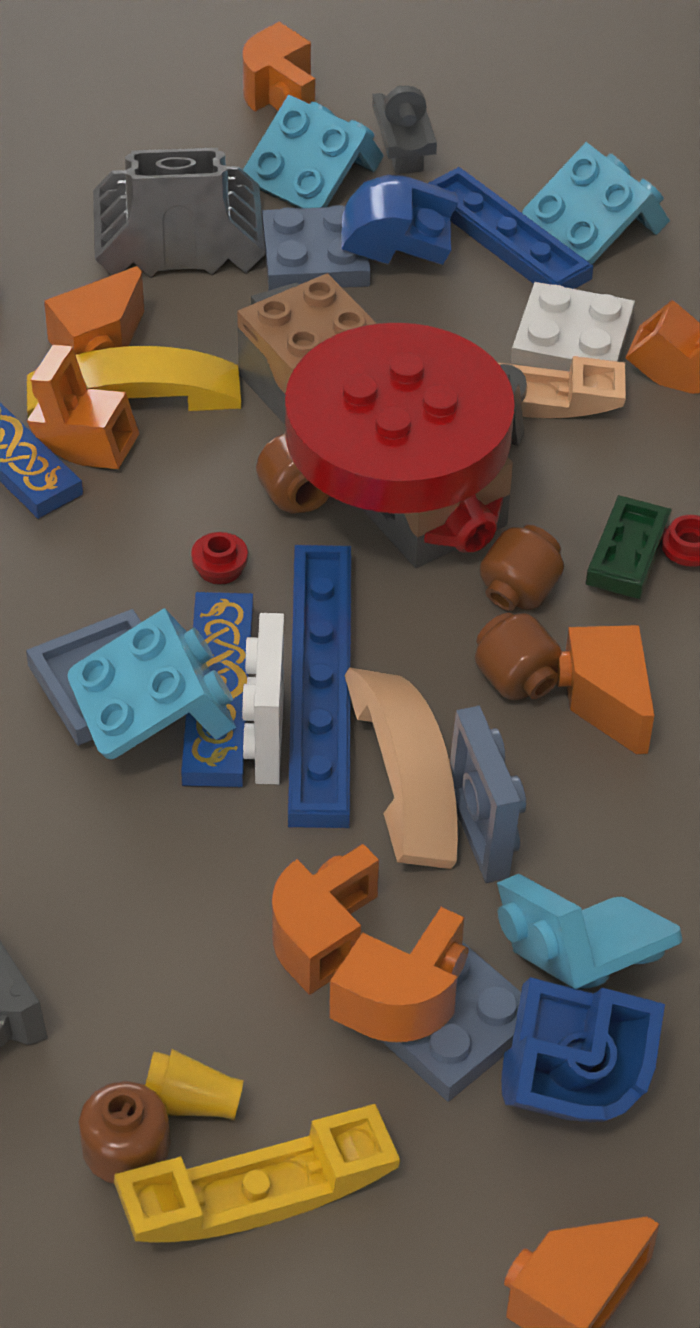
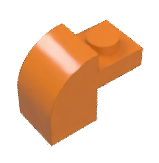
(277, 65)
(669, 349)
(76, 421)
(314, 916)
(401, 993)

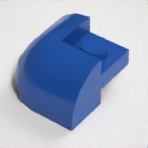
(399, 216)
(580, 1051)

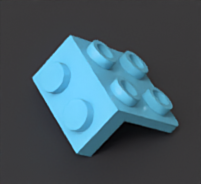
(310, 154)
(594, 203)
(147, 684)
(579, 943)

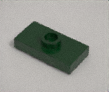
(628, 547)

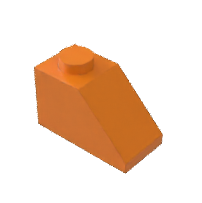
(98, 313)
(609, 682)
(579, 1274)

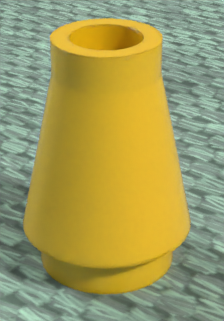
(193, 1087)

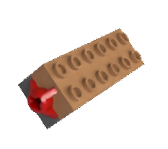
(271, 344)

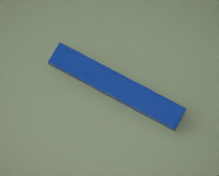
(319, 689)

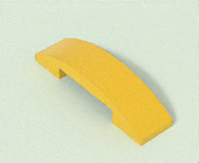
(159, 372)
(259, 1186)

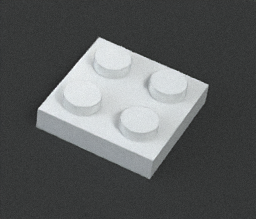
(570, 324)
(265, 698)

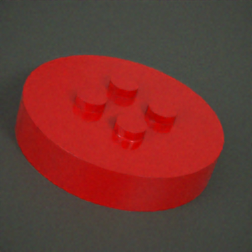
(399, 417)

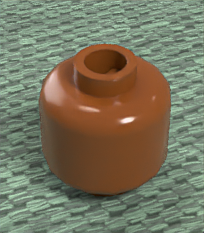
(284, 481)
(522, 568)
(518, 656)
(123, 1129)

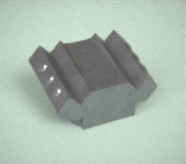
(177, 213)

